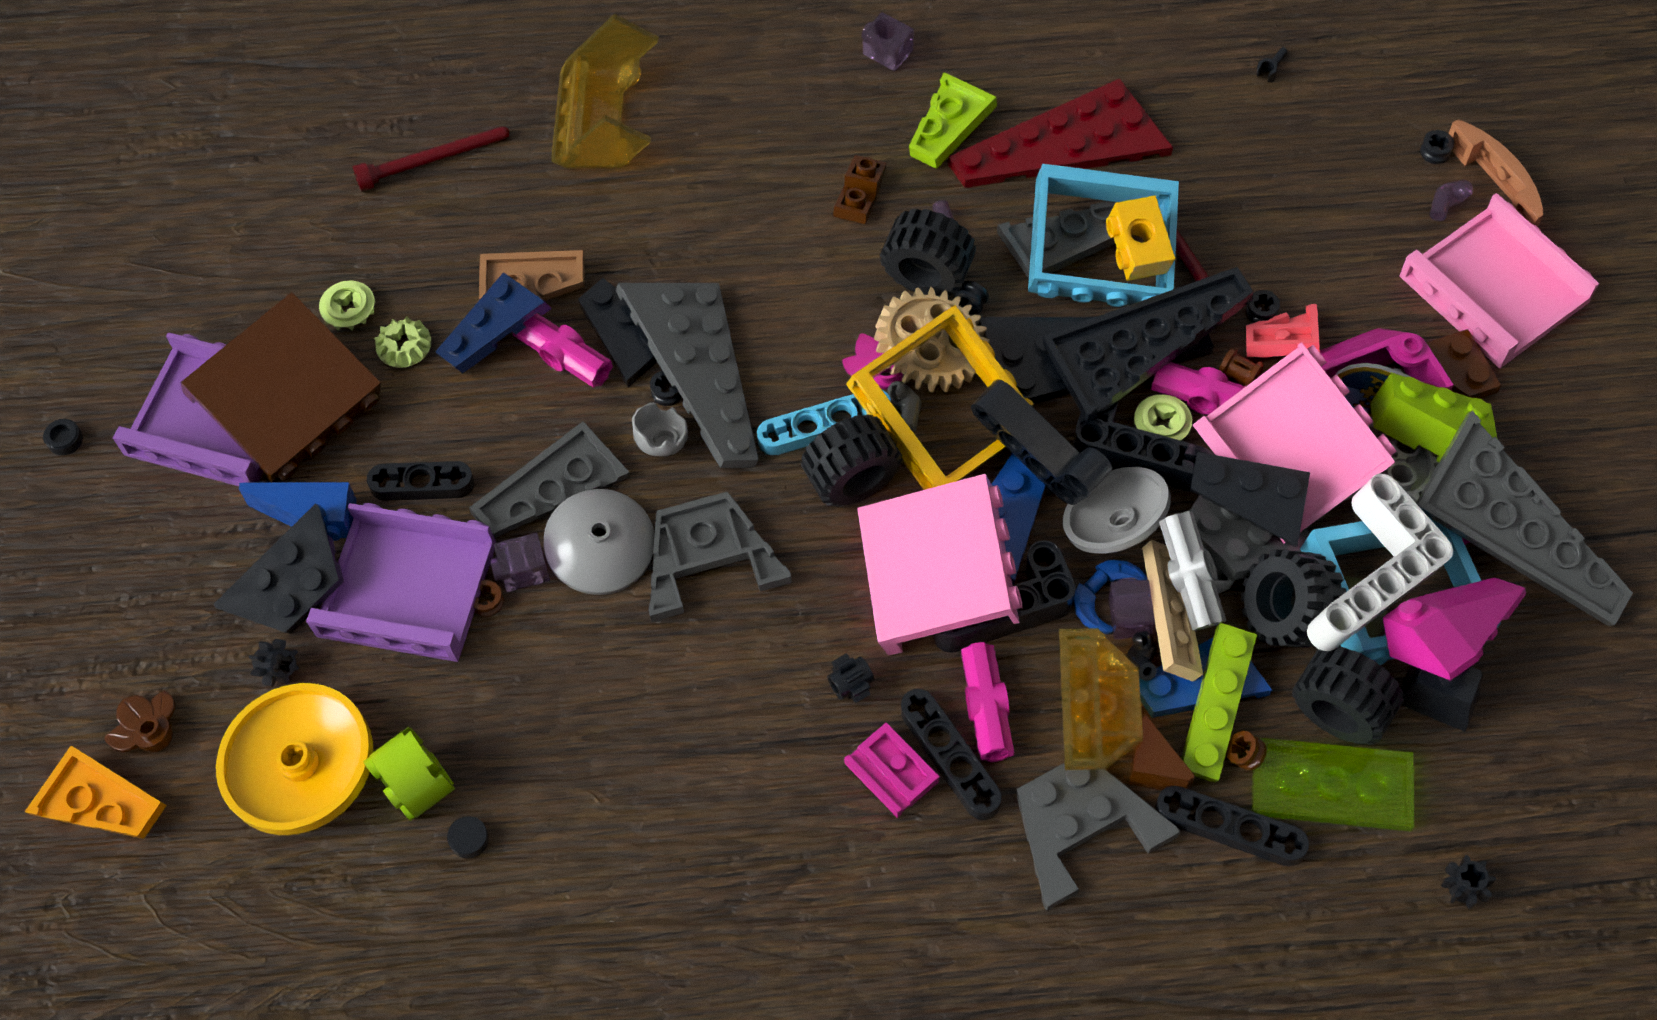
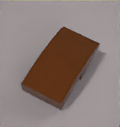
(860, 189)

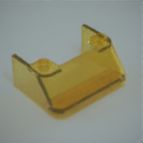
(591, 98)

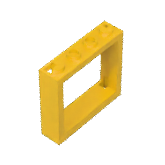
(875, 402)

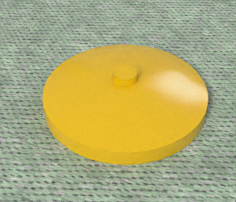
(294, 759)

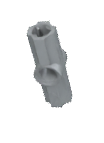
(1192, 570)

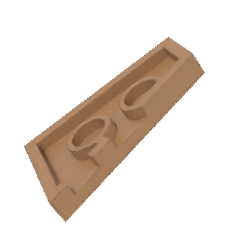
(542, 273)

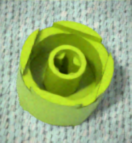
(410, 774)

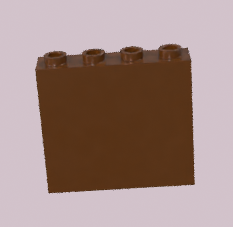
(283, 388)

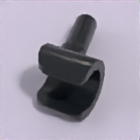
(1271, 64)

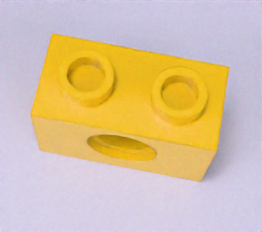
(1143, 219)

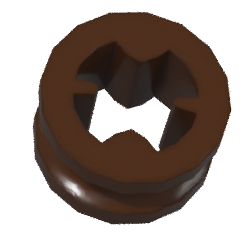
(492, 607)
(1254, 757)

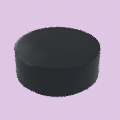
(63, 437)
(468, 837)

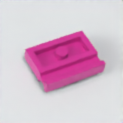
(892, 770)

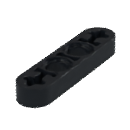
(945, 756)
(1233, 819)

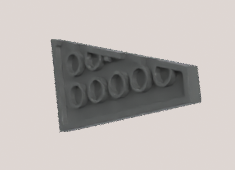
(696, 353)
(1507, 514)

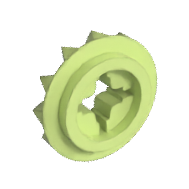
(342, 294)
(411, 351)
(1164, 407)

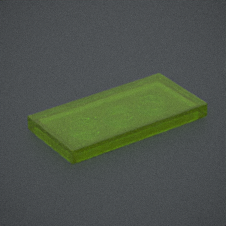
(1335, 785)

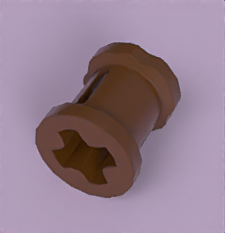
(1240, 368)

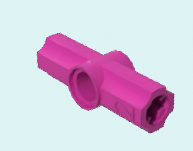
(565, 349)
(1202, 389)
(987, 702)

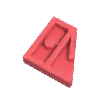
(1282, 335)

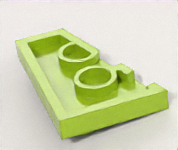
(951, 118)

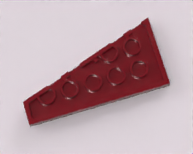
(1077, 134)

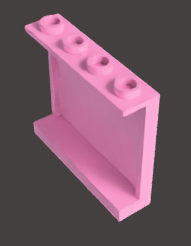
(1500, 281)
(1301, 423)
(938, 561)

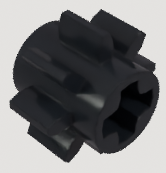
(274, 662)
(850, 678)
(1475, 874)

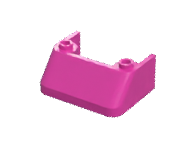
(1386, 347)

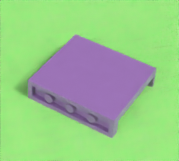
(180, 432)
(406, 582)

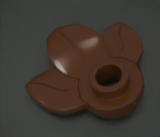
(143, 723)

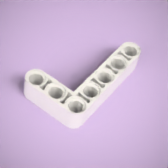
(1417, 551)

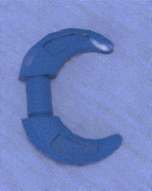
(1085, 593)

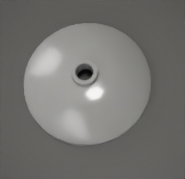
(1118, 512)
(604, 562)

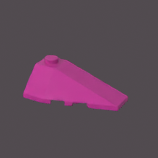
(1449, 627)

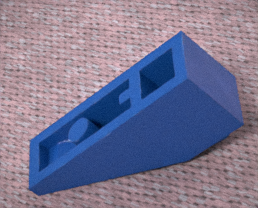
(291, 500)

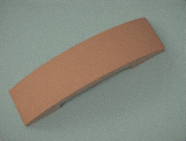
(1501, 165)

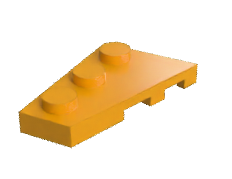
(95, 797)

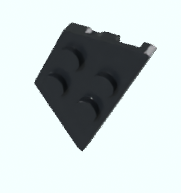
(288, 578)

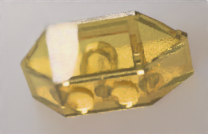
(1097, 700)

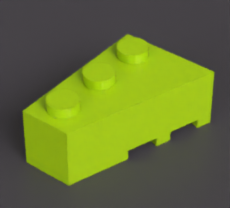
(1425, 413)

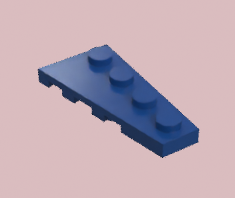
(1021, 500)

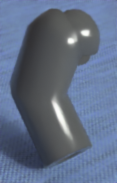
(907, 402)

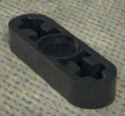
(432, 490)

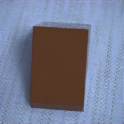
(1156, 762)

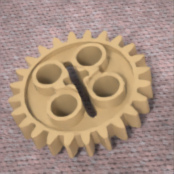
(944, 361)

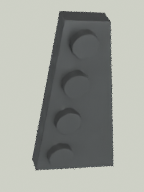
(1067, 237)
(565, 468)

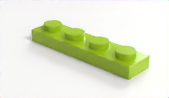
(1218, 701)

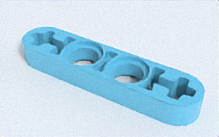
(819, 414)

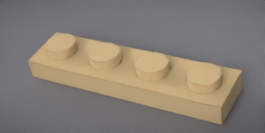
(1175, 636)

